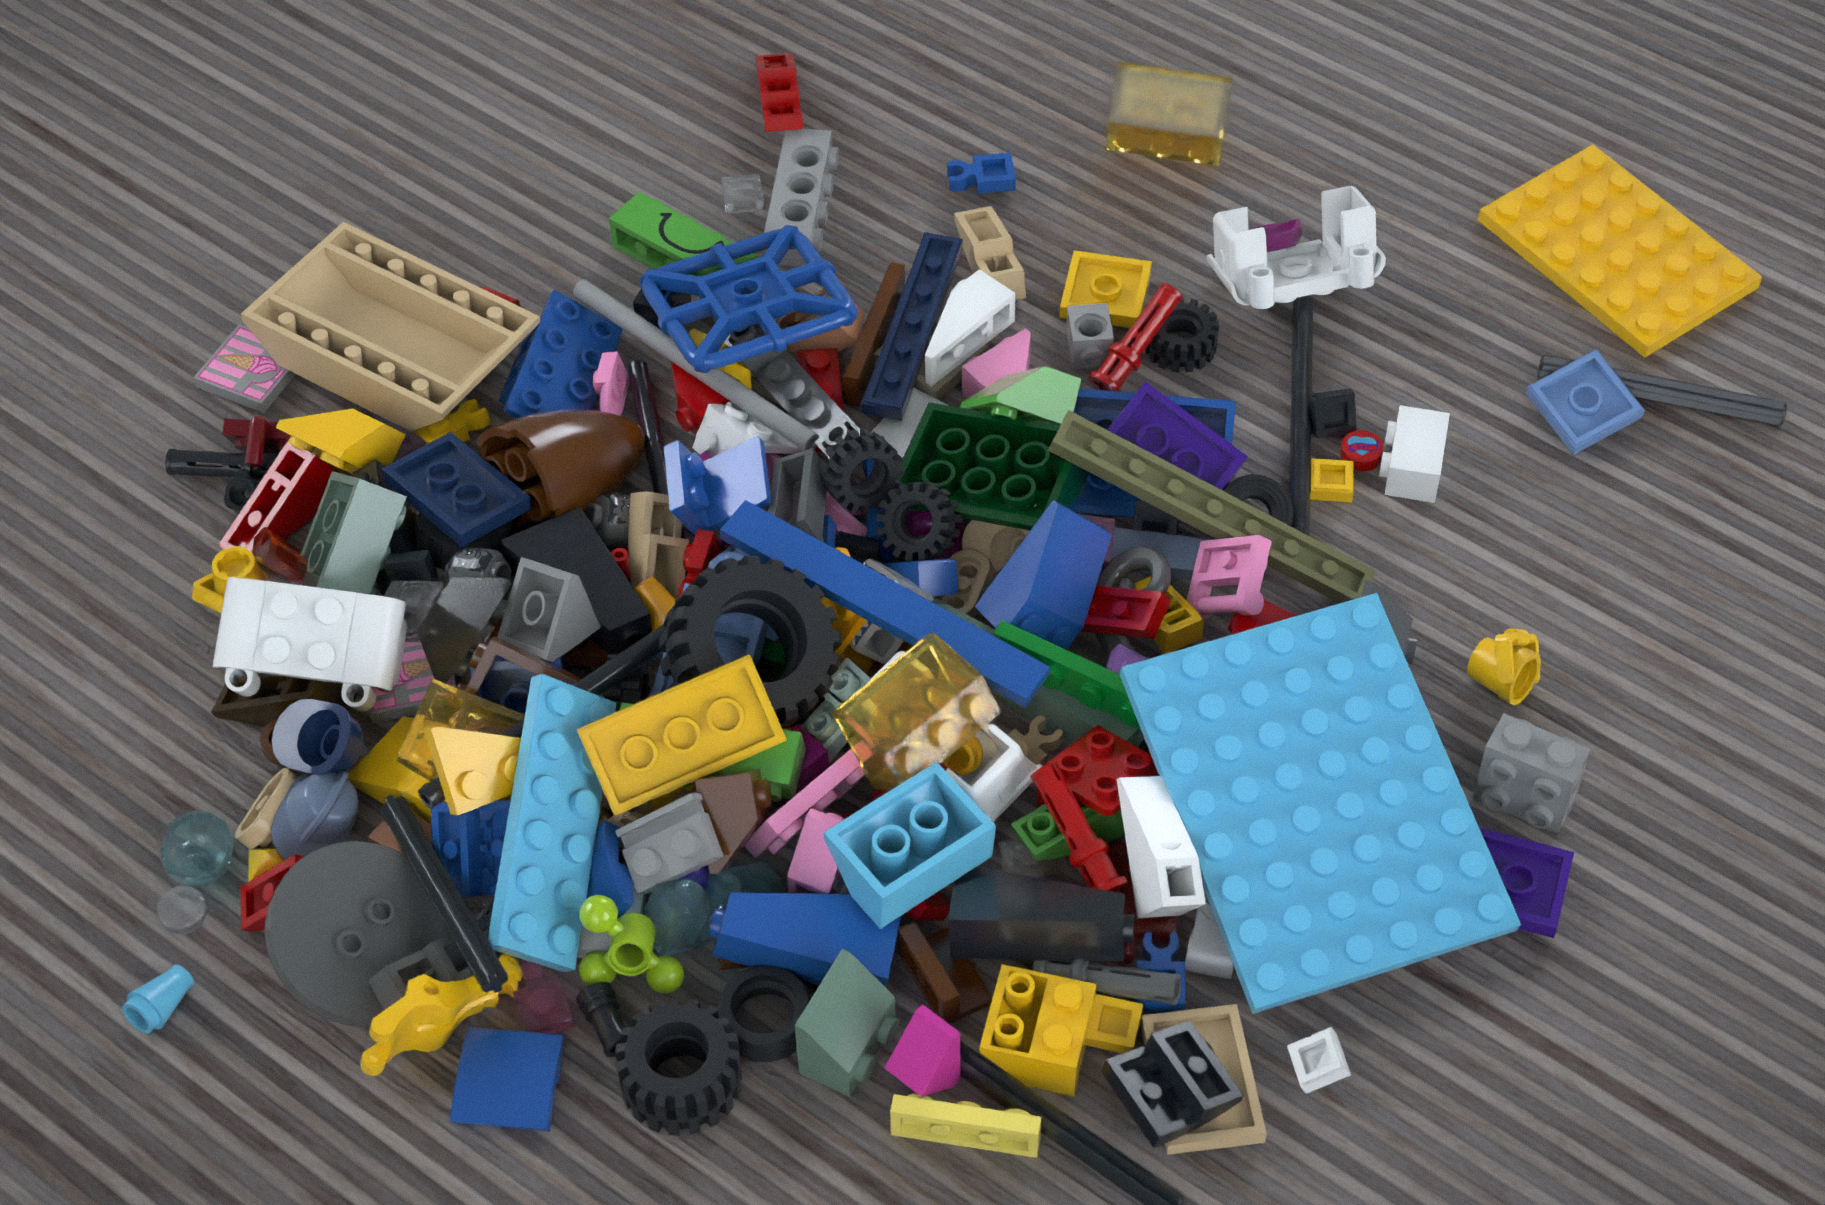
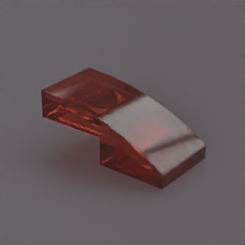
(279, 556)

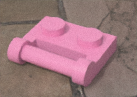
(1226, 563)

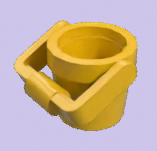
(228, 563)
(1506, 668)

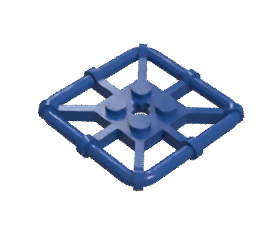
(767, 297)

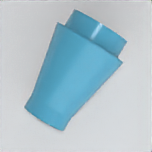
(156, 1000)

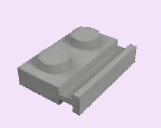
(669, 843)

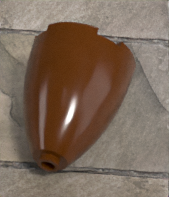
(563, 458)

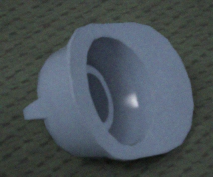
(315, 814)

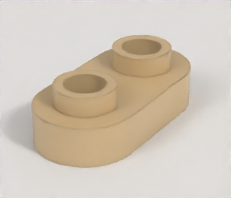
(969, 589)
(257, 823)

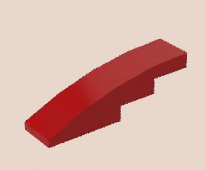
(779, 92)

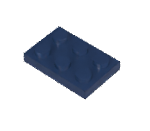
(456, 489)

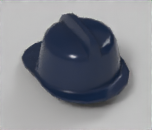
(317, 737)

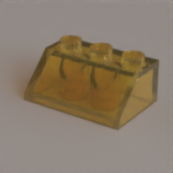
(1169, 114)
(915, 713)

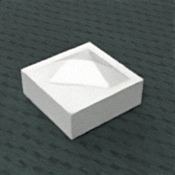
(1318, 1060)

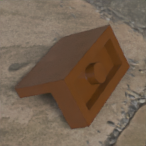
(946, 983)

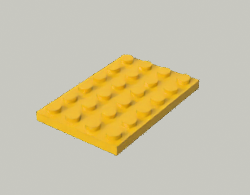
(1619, 250)

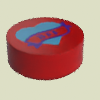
(1363, 449)

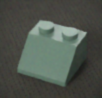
(845, 1026)

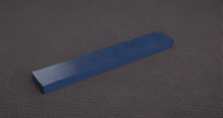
(912, 327)

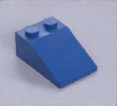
(1050, 577)

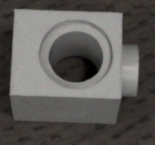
(1088, 334)

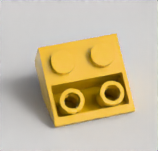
(1039, 1028)

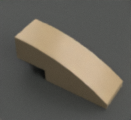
(990, 248)
(655, 542)

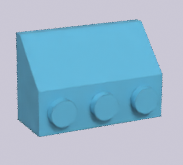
(910, 844)

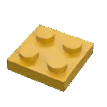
(1109, 280)

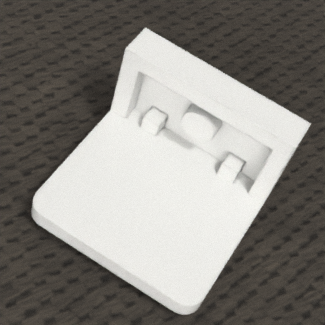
(730, 425)

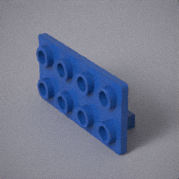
(559, 360)

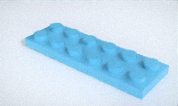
(549, 829)

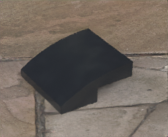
(1172, 1083)

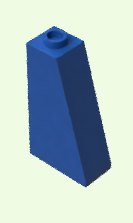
(801, 933)

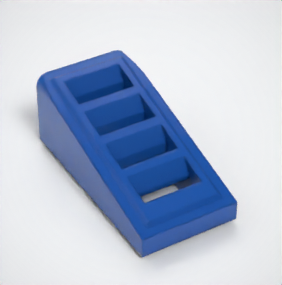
(933, 576)

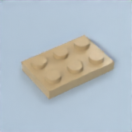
(1225, 1036)

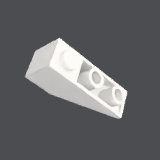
(1159, 850)

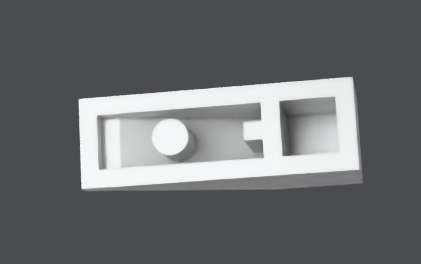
(971, 318)

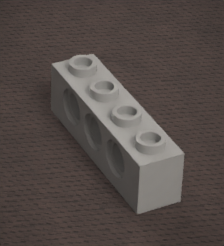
(802, 186)

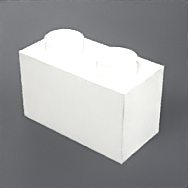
(1416, 453)

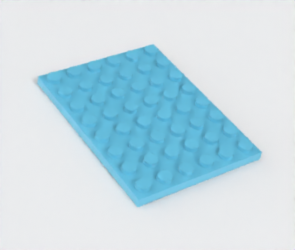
(1318, 802)

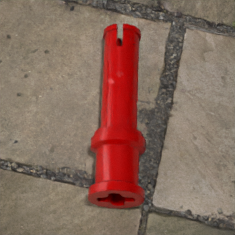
(1125, 355)
(1088, 851)

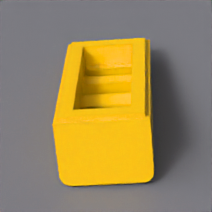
(1181, 633)

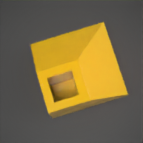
(344, 438)

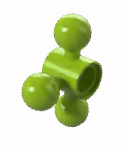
(600, 915)

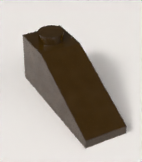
(273, 698)

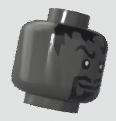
(610, 519)
(478, 563)

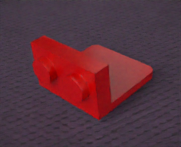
(1094, 766)

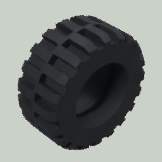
(778, 600)

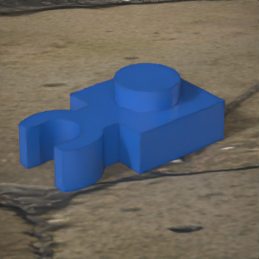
(987, 173)
(1162, 961)

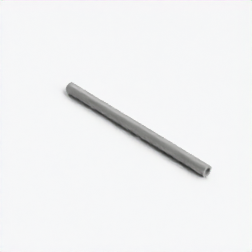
(715, 378)

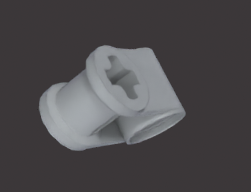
(1206, 947)

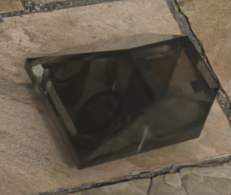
(461, 622)

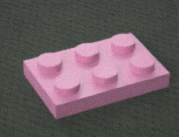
(818, 795)

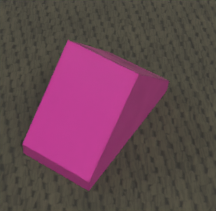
(927, 1054)

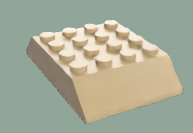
(385, 328)

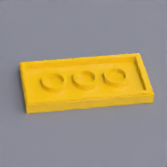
(681, 734)

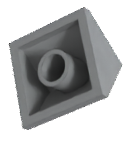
(547, 611)

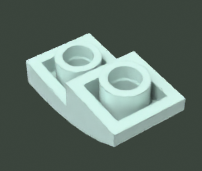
(821, 723)

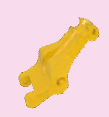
(430, 1015)

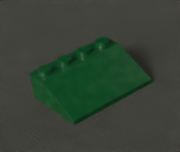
(991, 465)

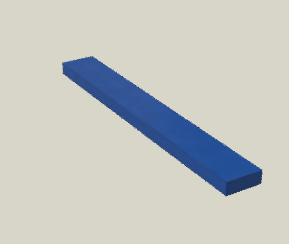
(883, 600)

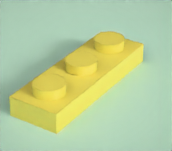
(965, 1125)

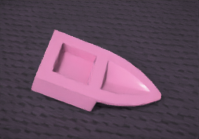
(611, 383)

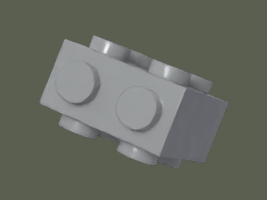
(1530, 773)

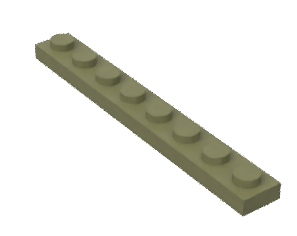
(1207, 507)

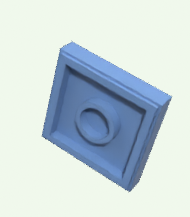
(1584, 402)

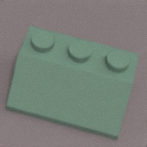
(351, 534)

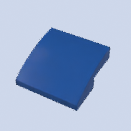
(471, 845)
(507, 1079)

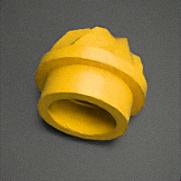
(966, 758)

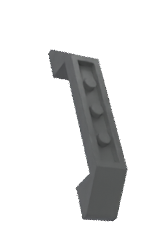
(796, 391)

